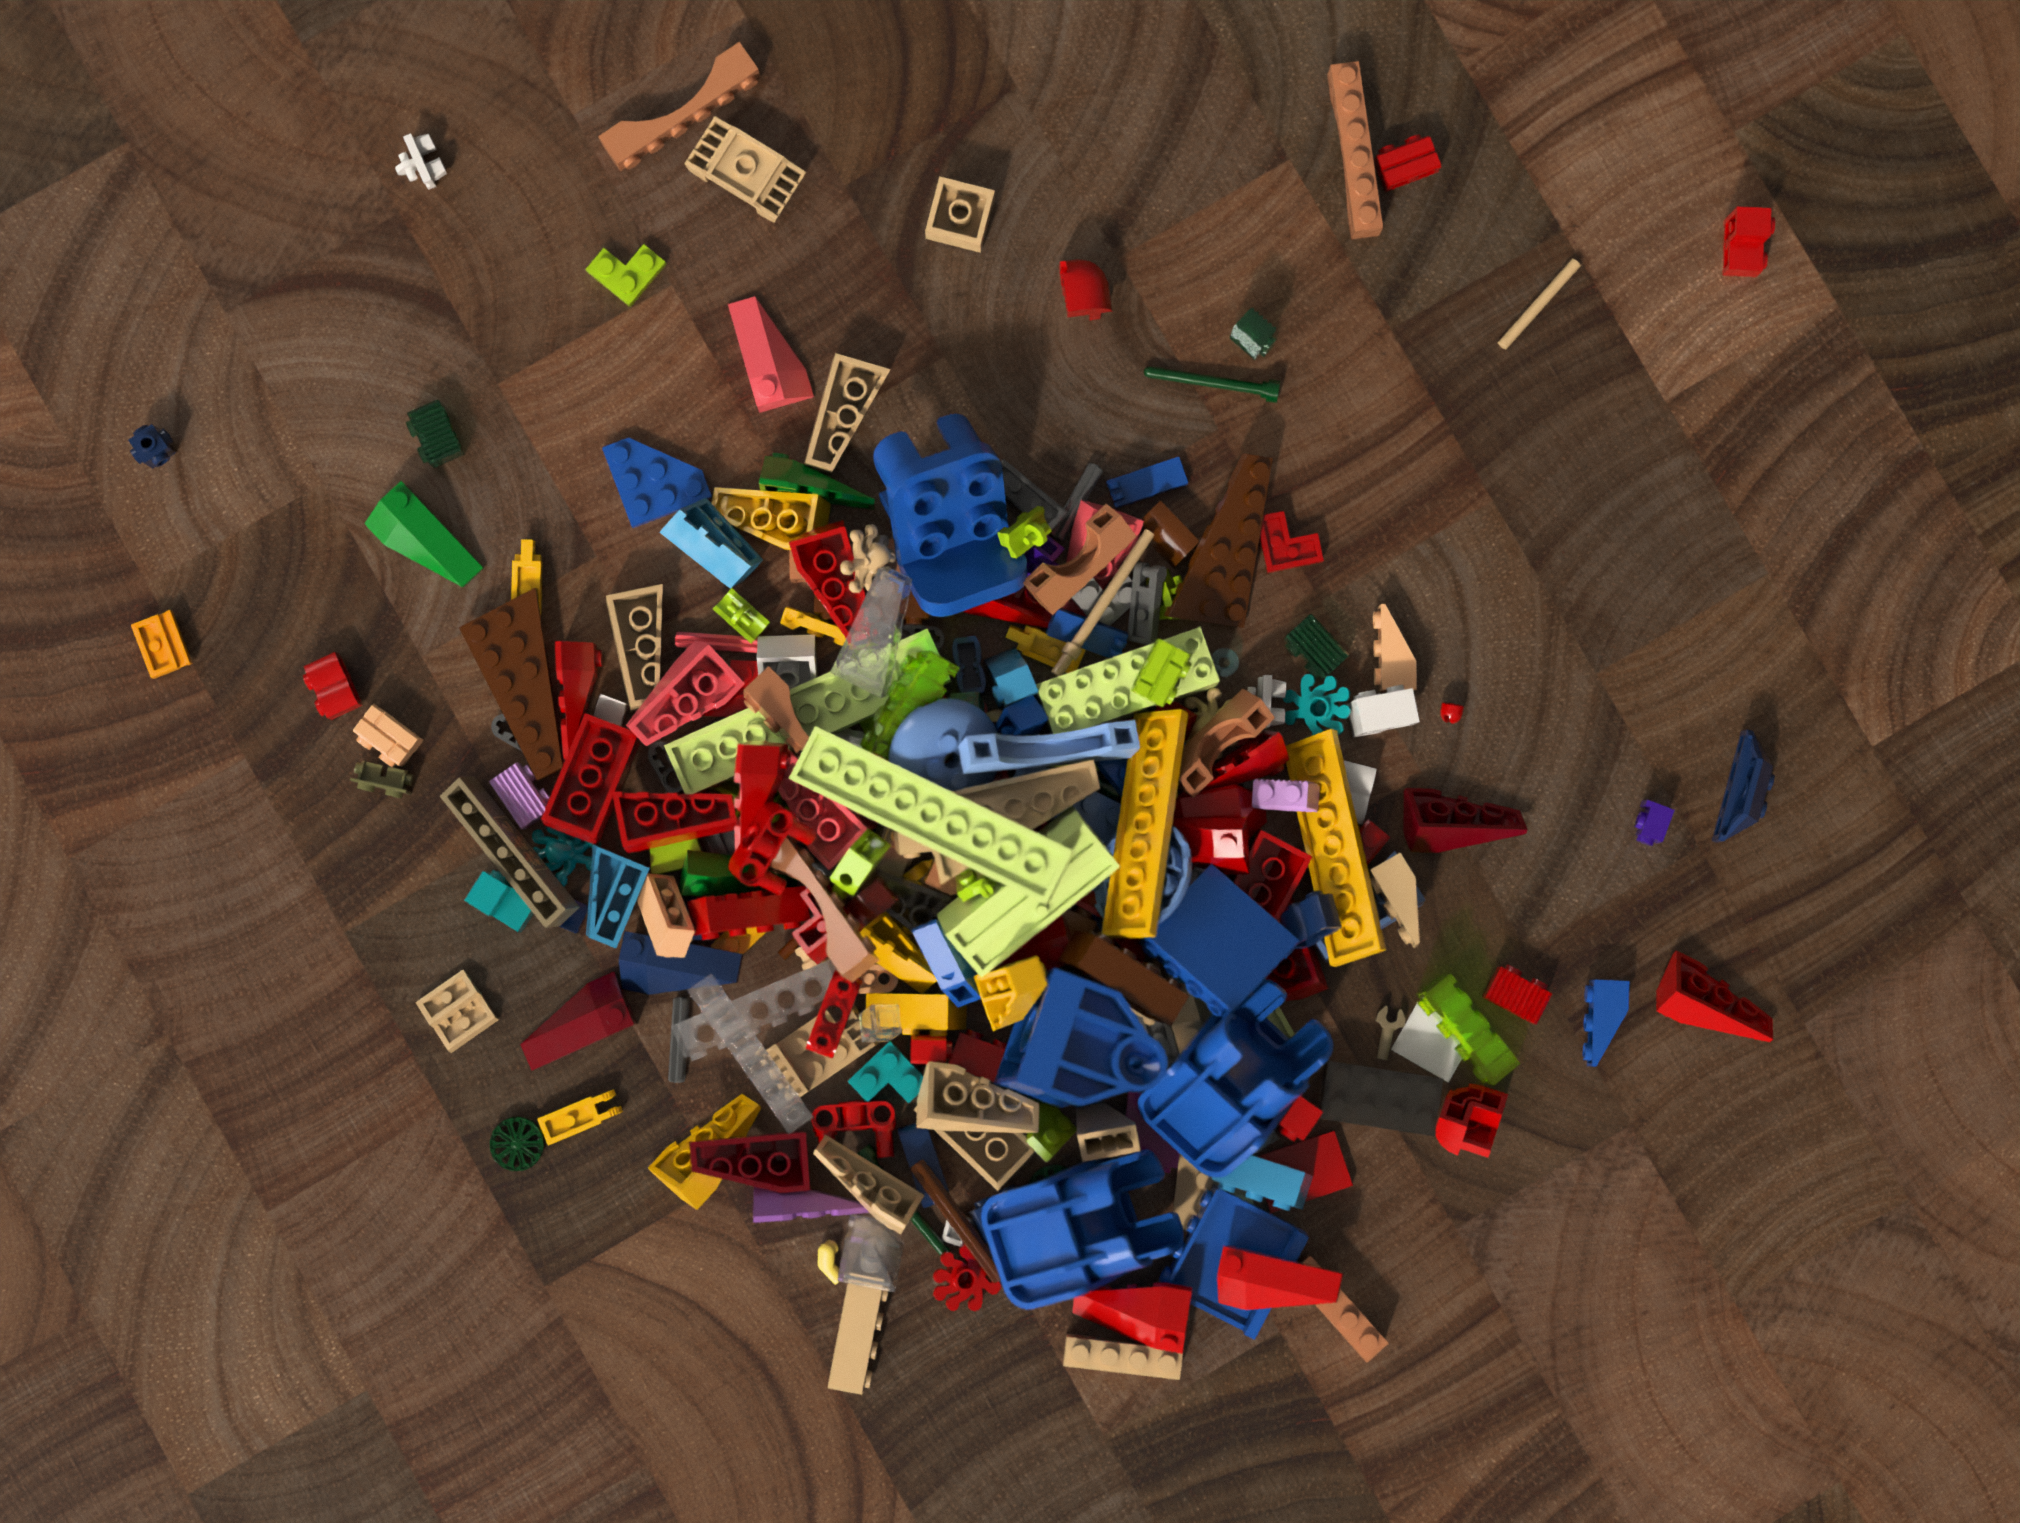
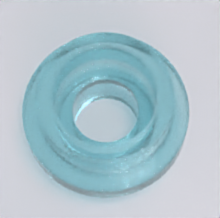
(1231, 656)

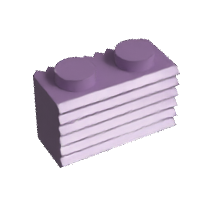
(521, 794)
(1285, 795)

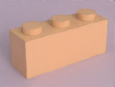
(665, 915)

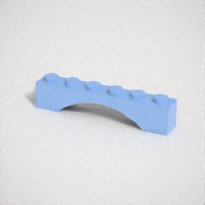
(1008, 752)

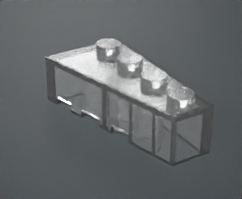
(873, 640)

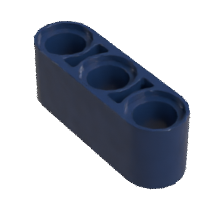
(918, 1146)

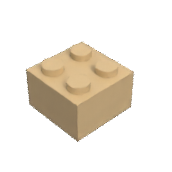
(960, 214)

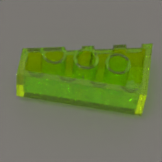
(917, 686)
(1467, 1029)

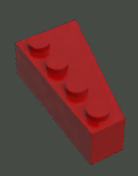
(747, 911)

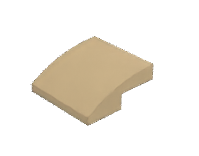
(457, 1011)

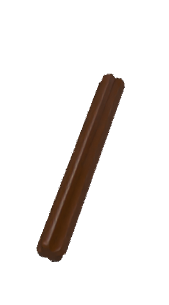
(956, 1218)

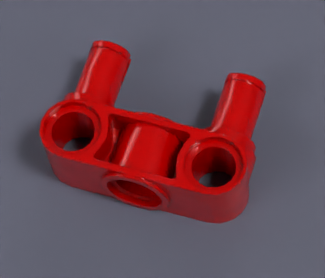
(762, 843)
(827, 1035)
(858, 1116)

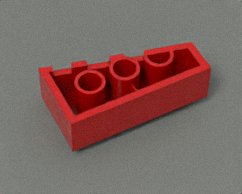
(669, 818)

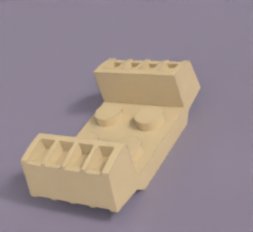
(745, 168)
(809, 1069)

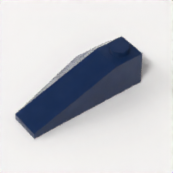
(653, 974)

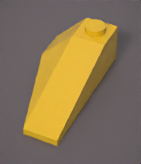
(772, 514)
(674, 1163)

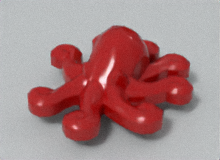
(962, 1277)

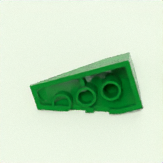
(790, 476)
(414, 531)
(709, 875)

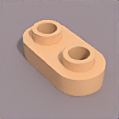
(871, 983)

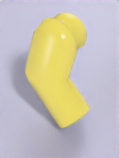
(826, 1260)

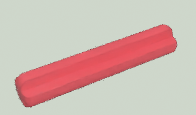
(716, 641)

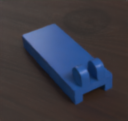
(1147, 482)
(1102, 640)

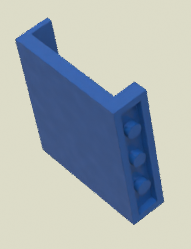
(1219, 942)
(1229, 1222)

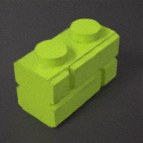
(1161, 673)

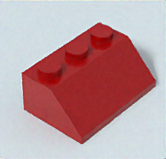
(1273, 872)

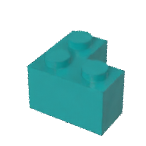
(498, 899)
(888, 1066)

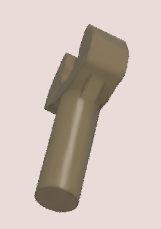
(1387, 1030)

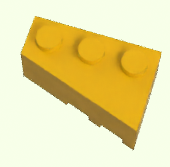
(899, 952)
(1011, 990)
(923, 1011)

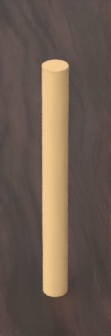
(1539, 304)

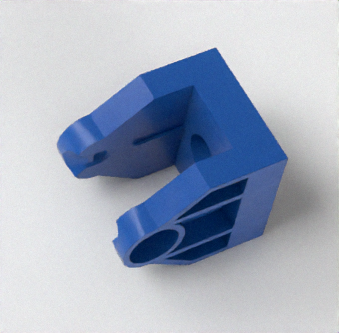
(1079, 1046)

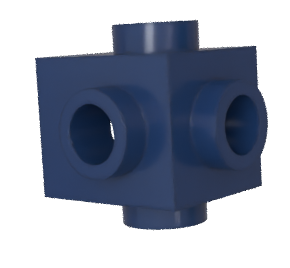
(161, 446)

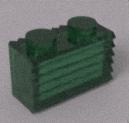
(1254, 334)
(434, 433)
(1315, 647)

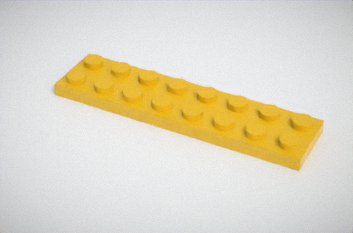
(1145, 826)
(1336, 848)

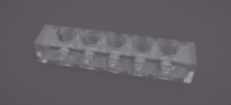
(686, 1031)
(750, 1053)

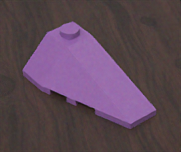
(809, 1204)

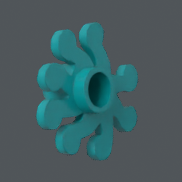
(1316, 706)
(564, 851)

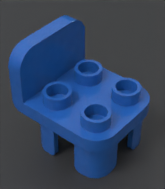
(948, 519)
(1234, 1083)
(1076, 1230)

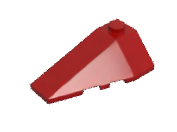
(819, 561)
(1217, 842)

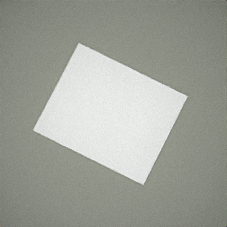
(1426, 1045)

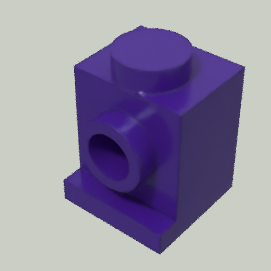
(1653, 822)

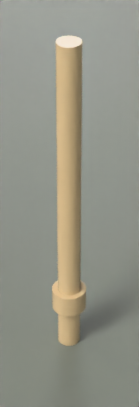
(1072, 649)

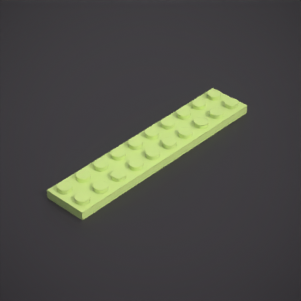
(827, 702)
(932, 815)

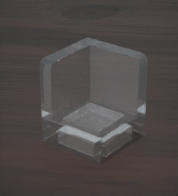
(880, 1023)

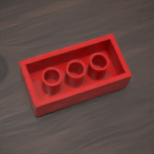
(590, 773)

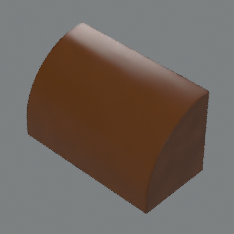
(1171, 536)

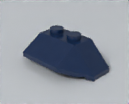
(1745, 788)

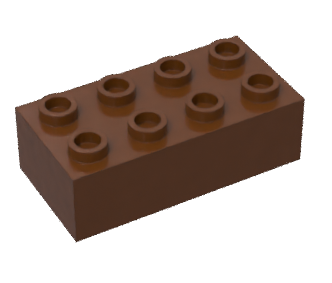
(1117, 969)

